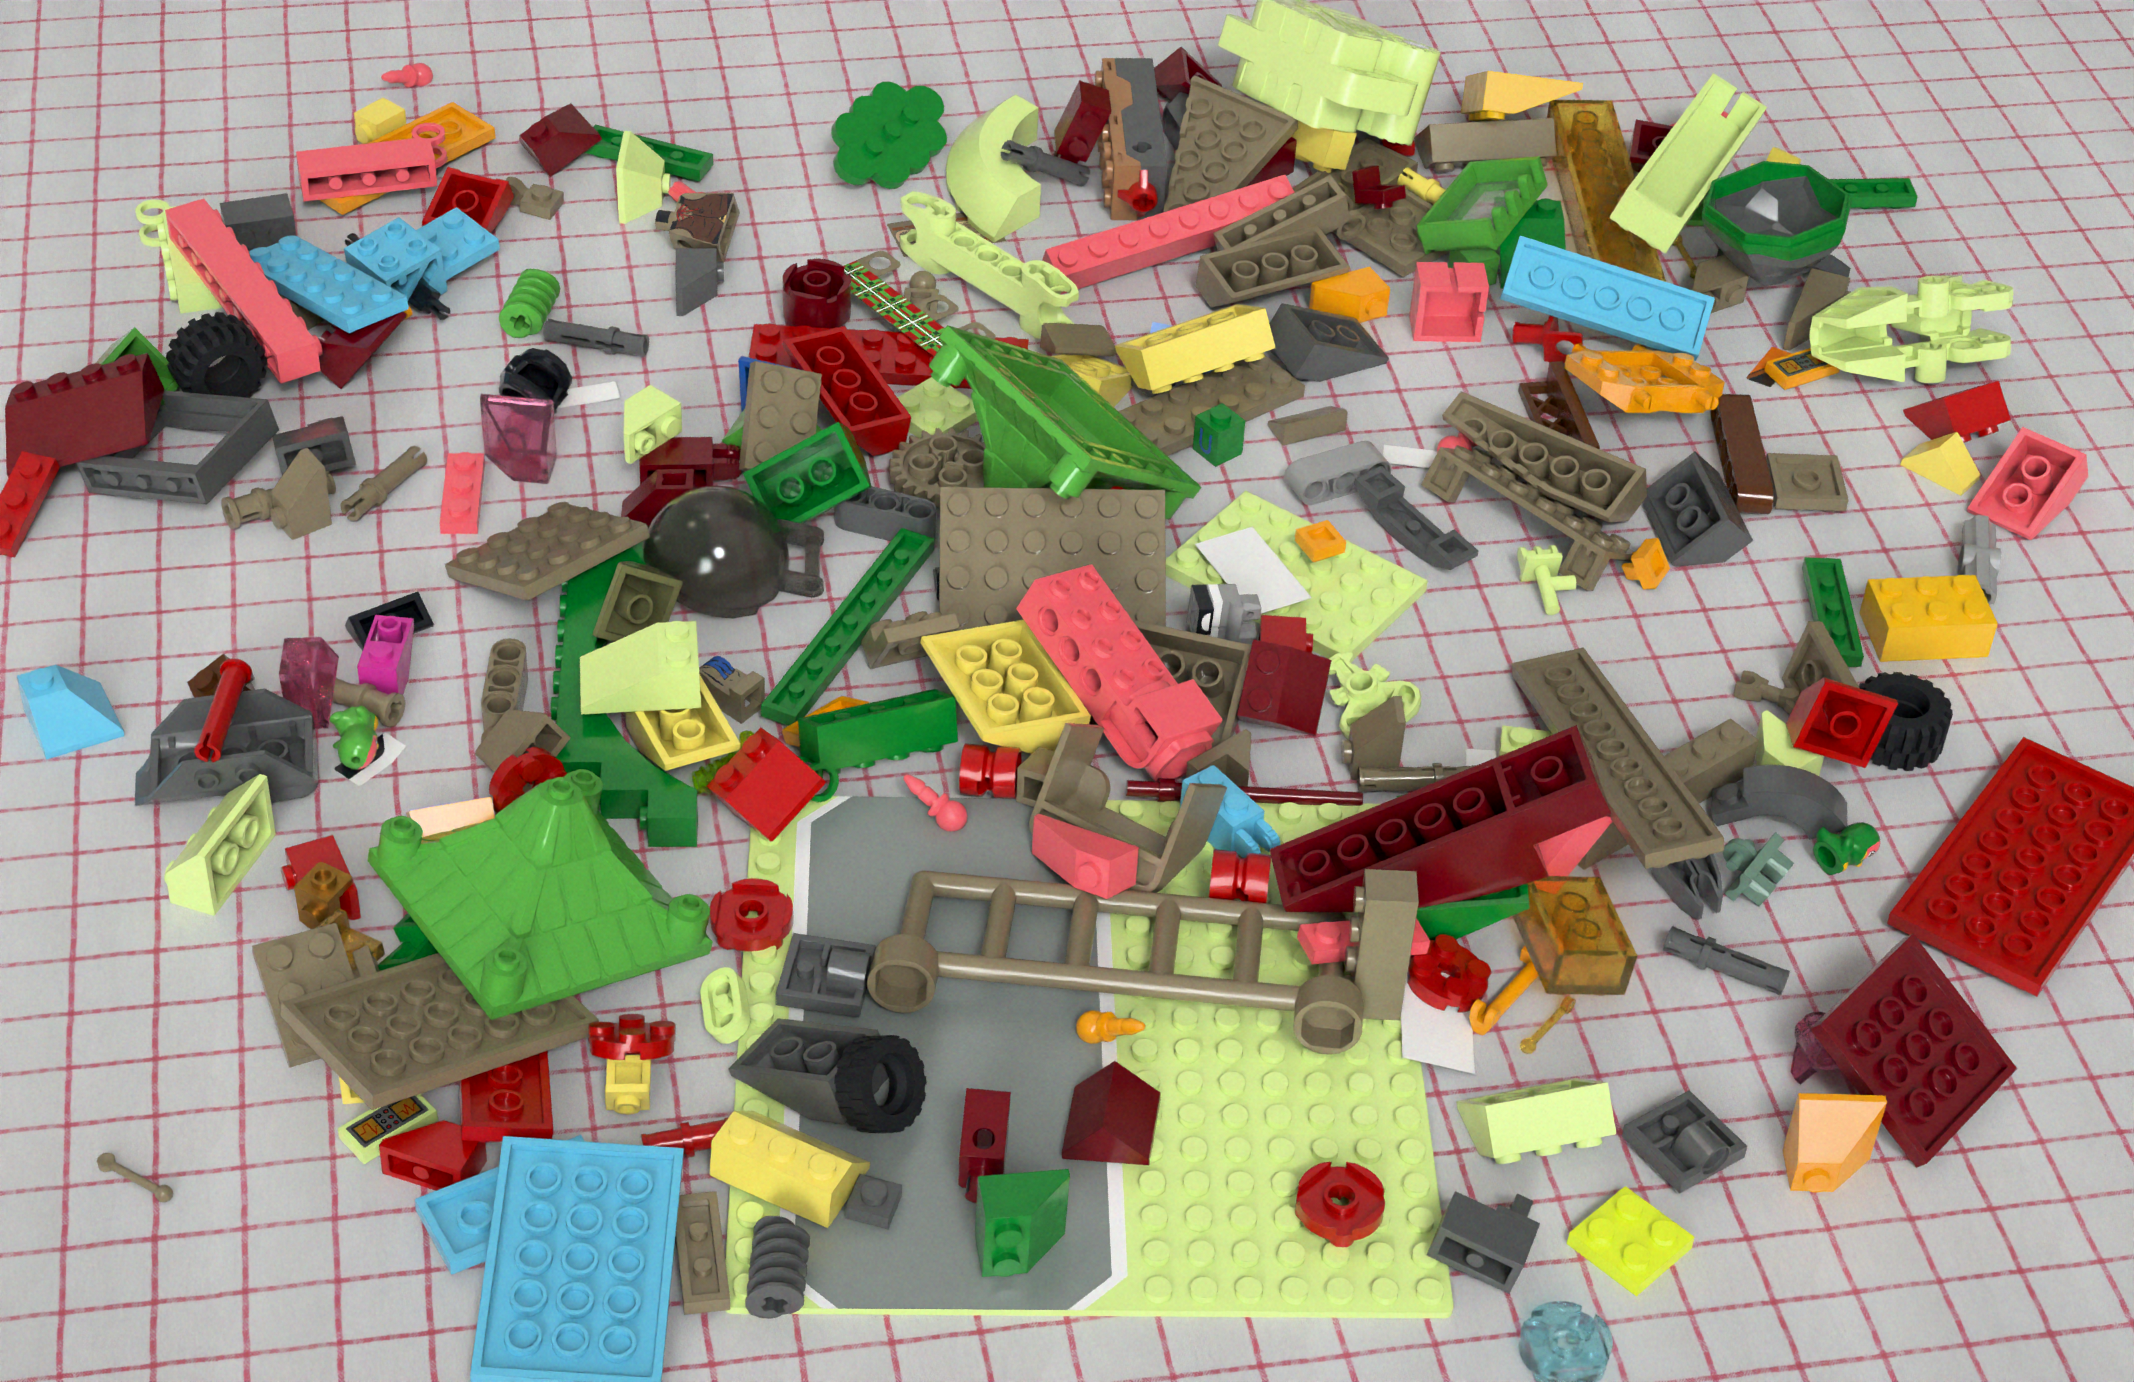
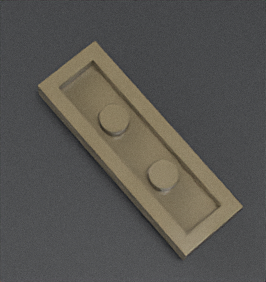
(701, 1254)

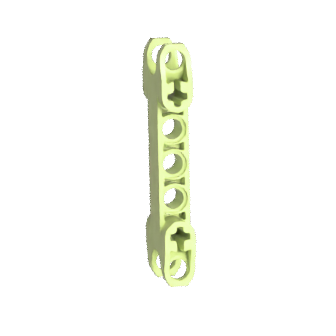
(948, 247)

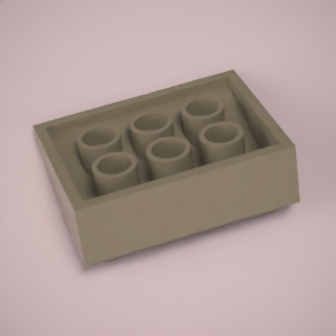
(1212, 662)

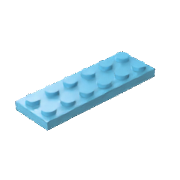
(327, 284)
(1607, 298)

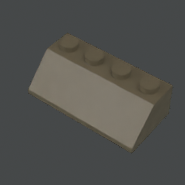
(1460, 143)
(1268, 266)

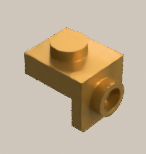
(319, 893)

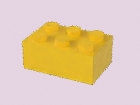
(1928, 618)

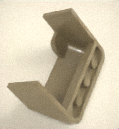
(1078, 796)

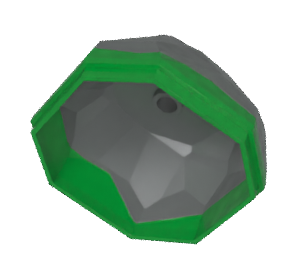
(1775, 219)

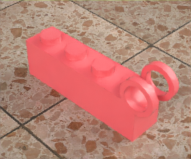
(372, 166)

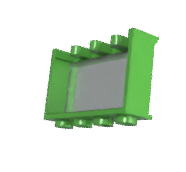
(1482, 204)

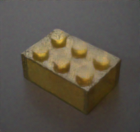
(1576, 937)

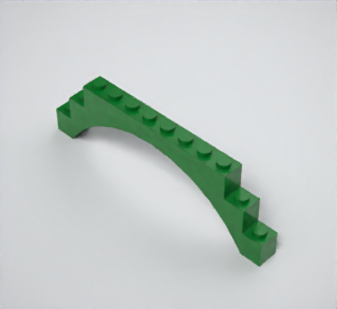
(630, 782)

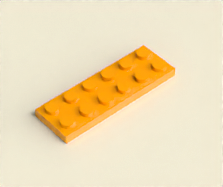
(462, 134)

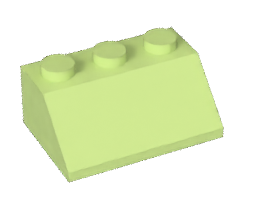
(223, 848)
(1539, 1119)

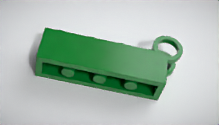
(876, 732)

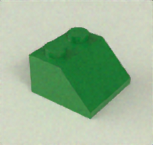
(1019, 1219)

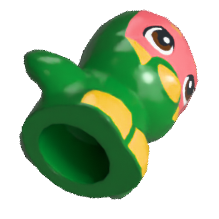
(1849, 847)

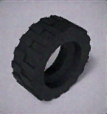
(905, 1084)

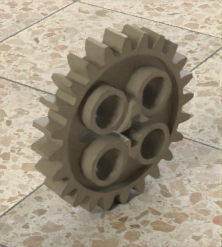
(937, 462)

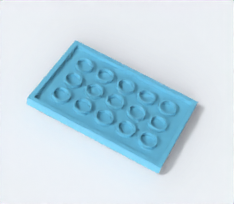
(578, 1263)

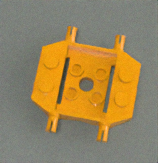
(1636, 381)

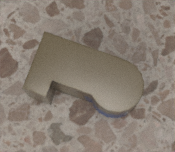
(732, 688)

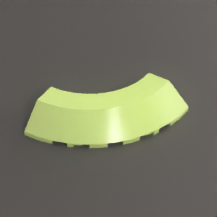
(987, 189)

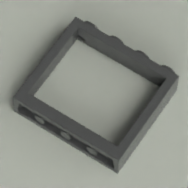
(249, 429)

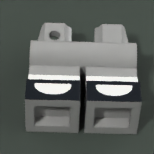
(1219, 612)

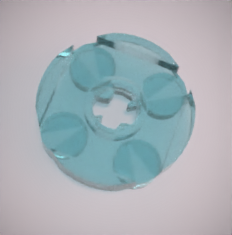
(1555, 1364)

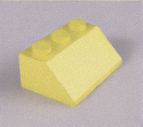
(784, 1166)

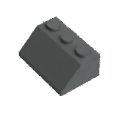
(1695, 514)

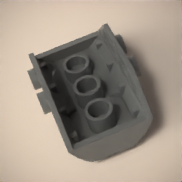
(264, 738)

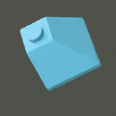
(67, 710)

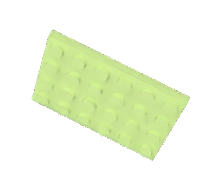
(1351, 592)

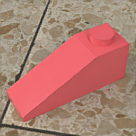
(1085, 857)

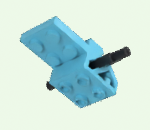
(422, 258)

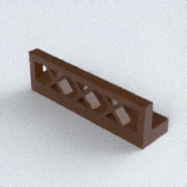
(1561, 403)

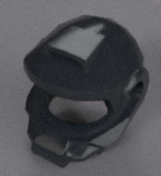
(536, 376)

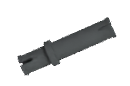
(1034, 160)
(610, 340)
(1718, 957)

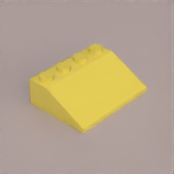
(1006, 684)

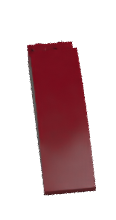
(1458, 834)

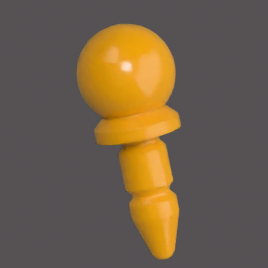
(1098, 1026)

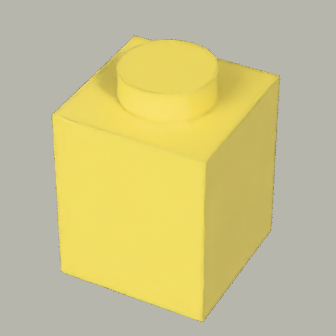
(378, 120)

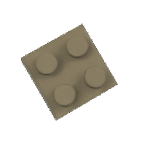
(1807, 482)

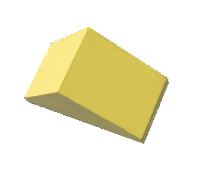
(1944, 462)

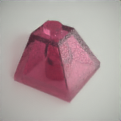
(519, 436)

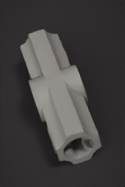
(1980, 555)

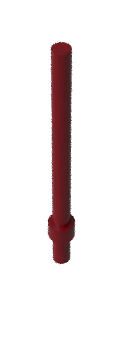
(1167, 790)

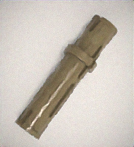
(375, 490)
(1403, 778)

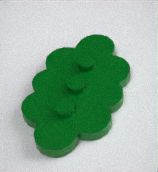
(888, 135)

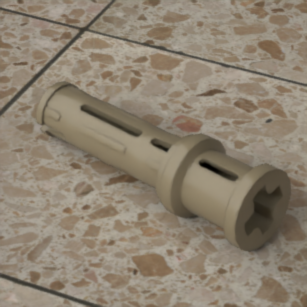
(255, 505)
(387, 707)

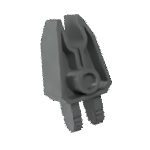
(1689, 880)

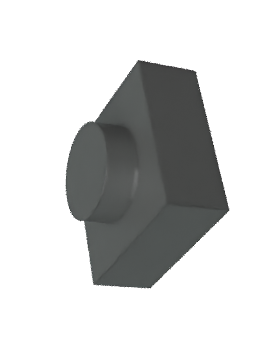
(873, 1201)

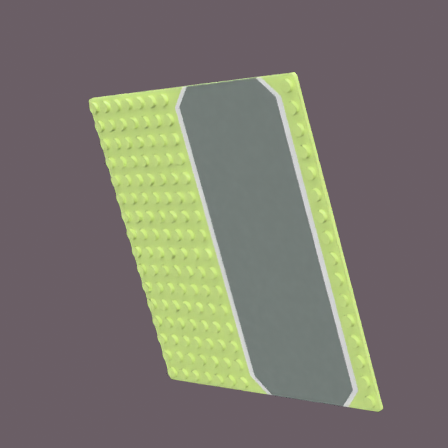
(1236, 1119)

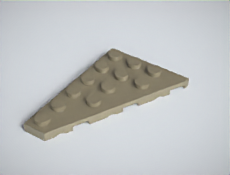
(1223, 143)

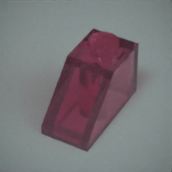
(309, 676)

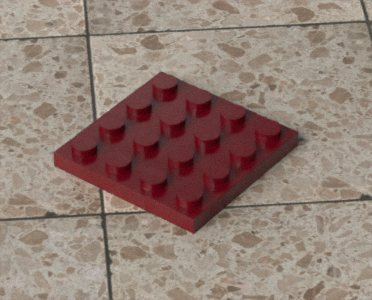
(1917, 1044)

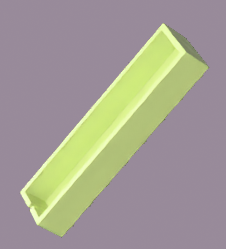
(1686, 164)

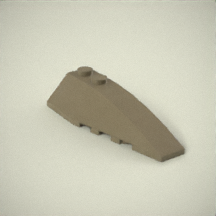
(1552, 461)

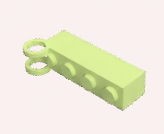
(182, 279)

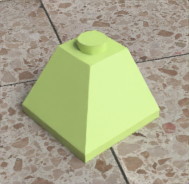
(639, 179)

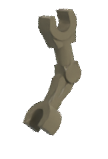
(1756, 688)

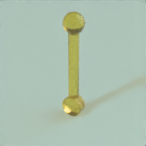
(1678, 243)
(1528, 1045)

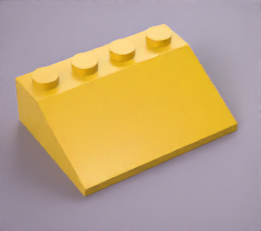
(1497, 94)

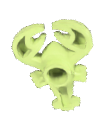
(1368, 690)

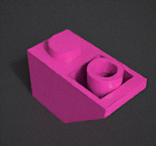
(387, 654)

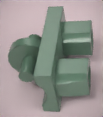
(1743, 857)

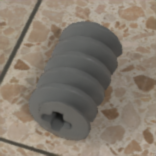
(777, 1268)

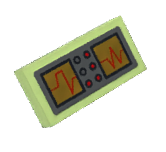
(368, 1130)

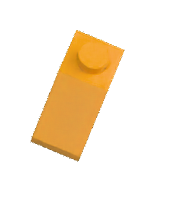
(1352, 294)

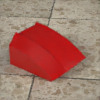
(476, 196)

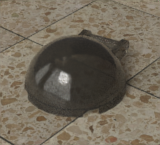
(730, 551)

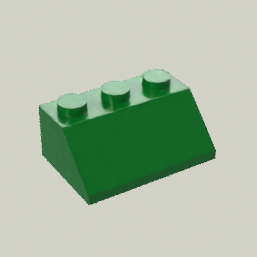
(811, 475)

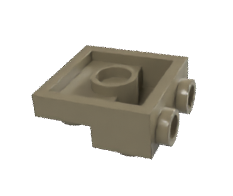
(900, 640)

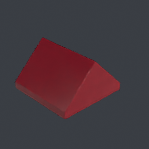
(1112, 1118)

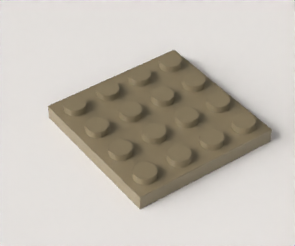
(546, 550)

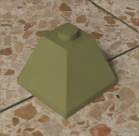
(636, 600)

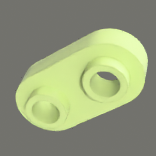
(725, 1005)

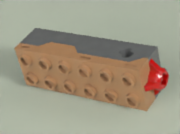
(1132, 140)

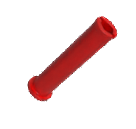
(234, 676)

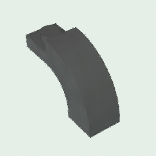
(1782, 793)

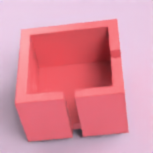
(1446, 304)

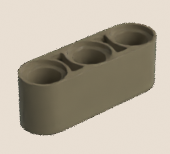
(504, 681)

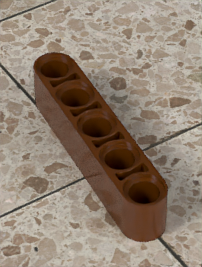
(1742, 454)

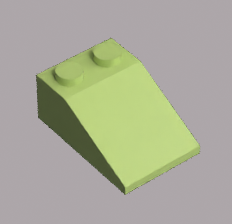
(643, 671)

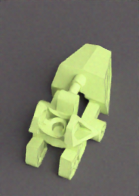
(1855, 336)

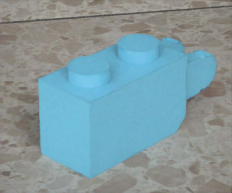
(1239, 819)

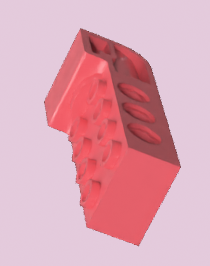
(1118, 673)

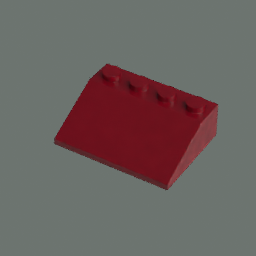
(84, 412)

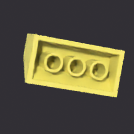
(1197, 347)

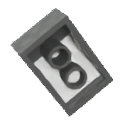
(1322, 344)
(798, 1066)

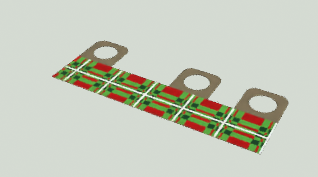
(909, 318)

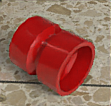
(989, 771)
(1239, 877)

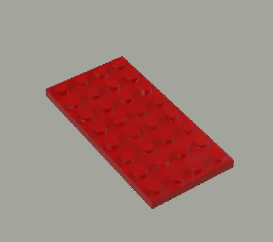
(2024, 867)

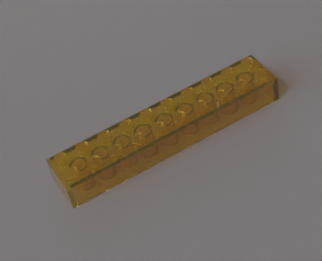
(1592, 178)

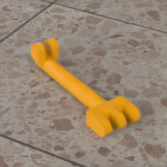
(1484, 1018)

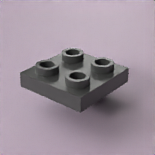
(825, 975)
(1684, 1141)

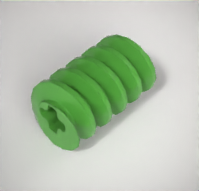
(529, 303)

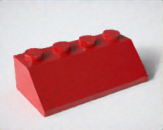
(852, 388)

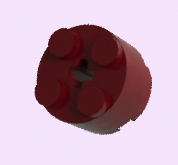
(816, 294)

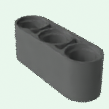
(884, 512)

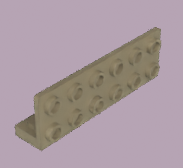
(1591, 545)

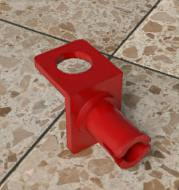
(1547, 336)

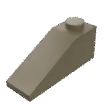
(1817, 294)

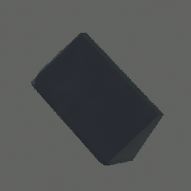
(407, 606)

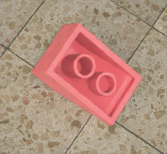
(2031, 484)

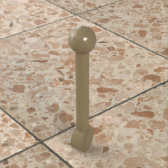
(107, 1162)

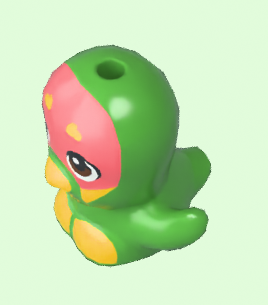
(358, 736)

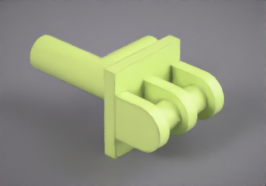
(1543, 567)

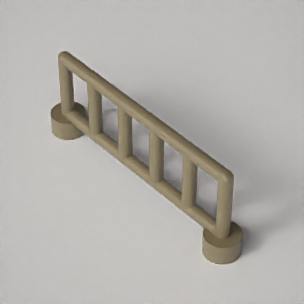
(907, 966)

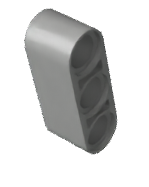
(1333, 471)

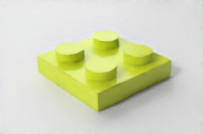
(1630, 1240)

